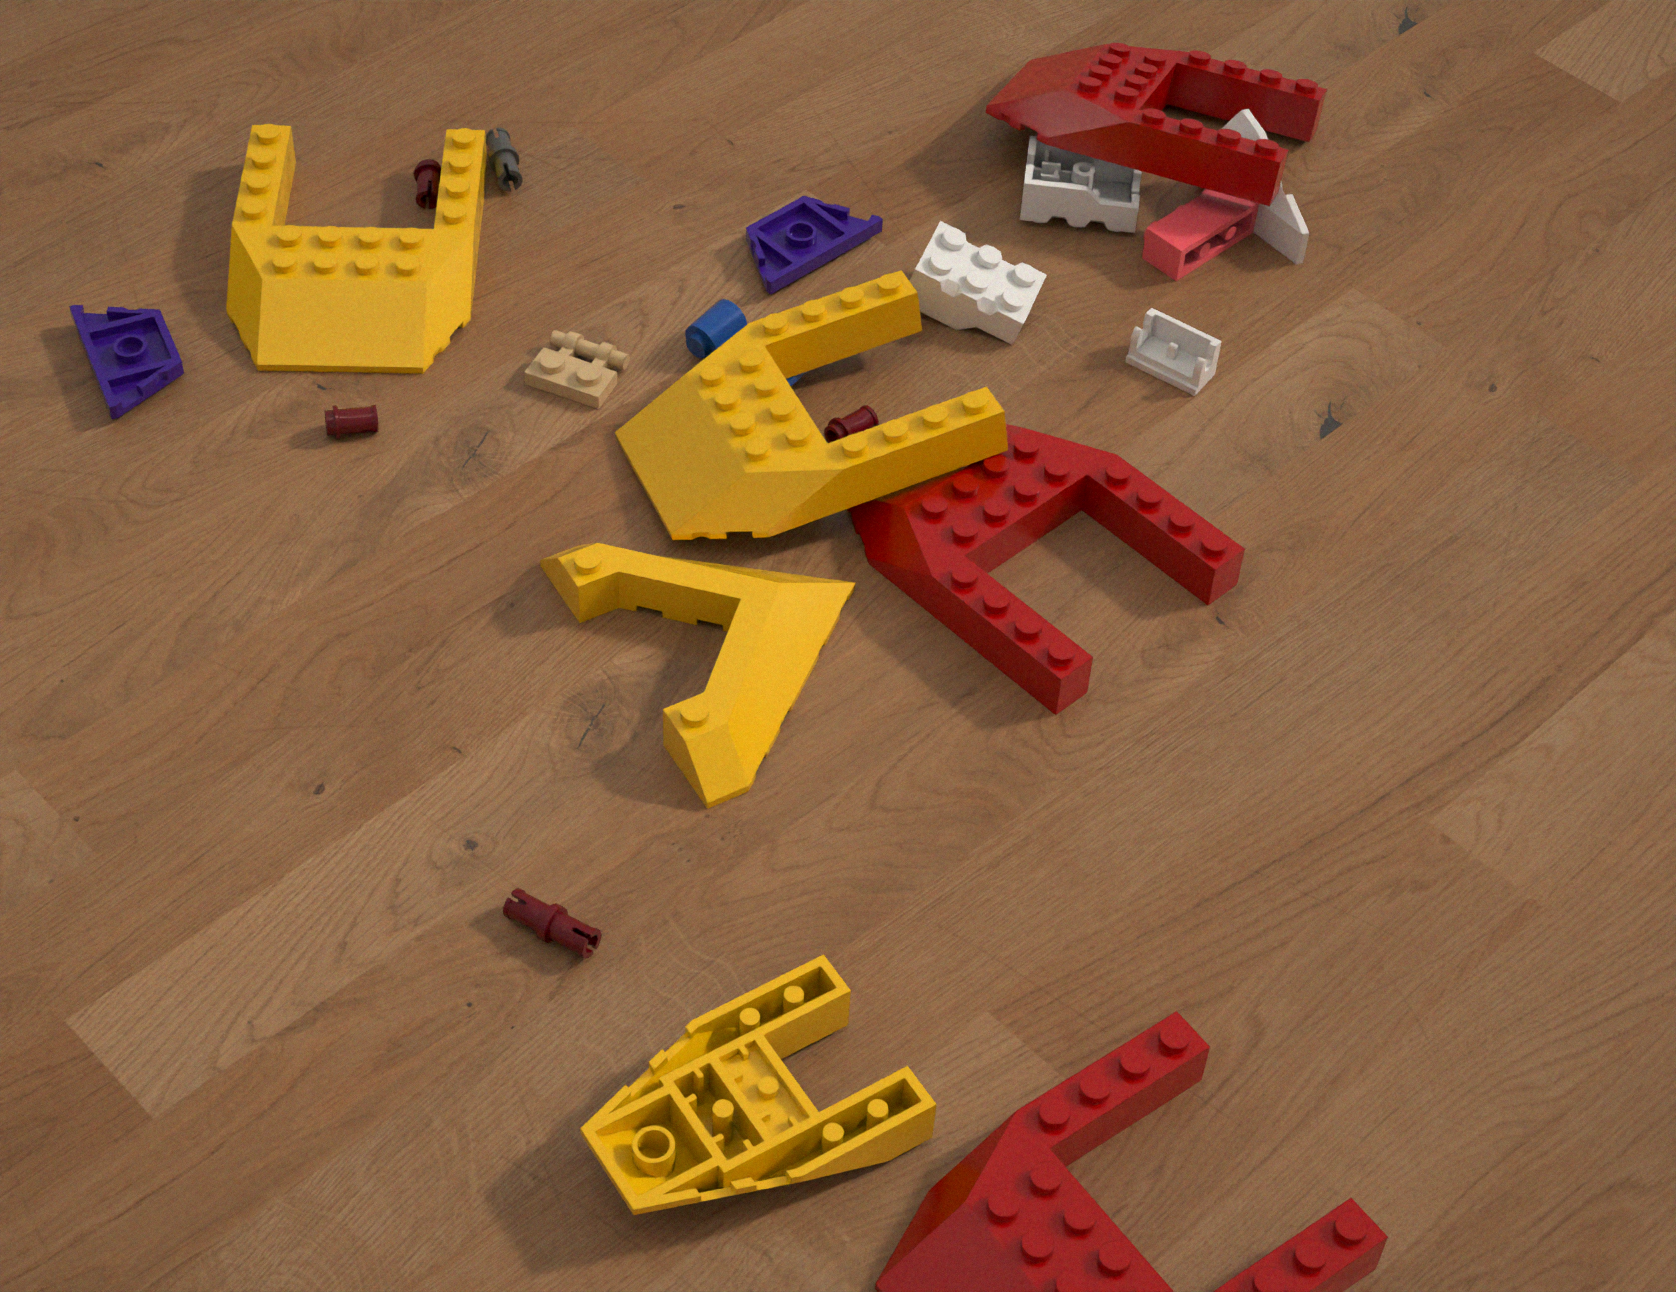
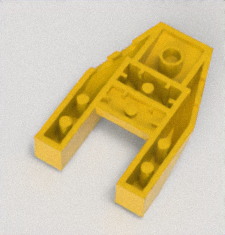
(730, 1117)

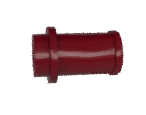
(427, 176)
(351, 420)
(853, 423)

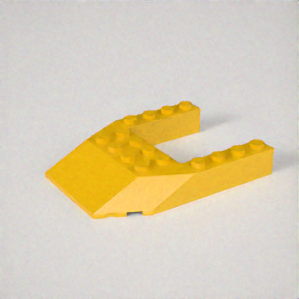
(351, 292)
(744, 455)

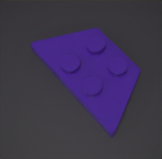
(804, 238)
(128, 354)

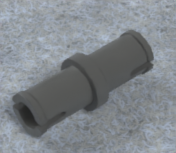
(503, 159)

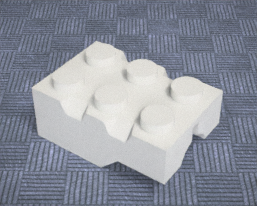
(1078, 189)
(974, 285)

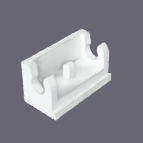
(1174, 352)

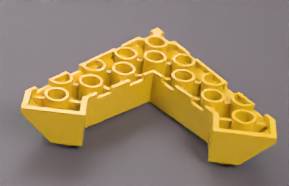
(768, 654)

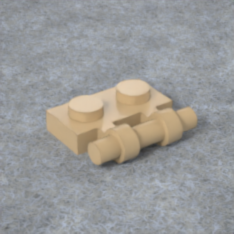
(572, 377)

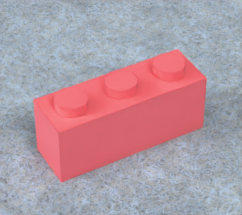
(1198, 232)

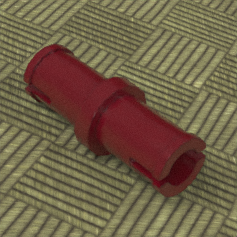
(552, 923)

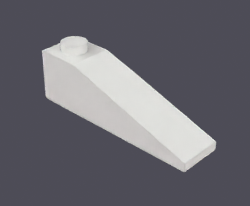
(1280, 222)

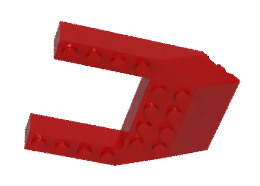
(1111, 106)
(961, 525)
(1025, 1224)

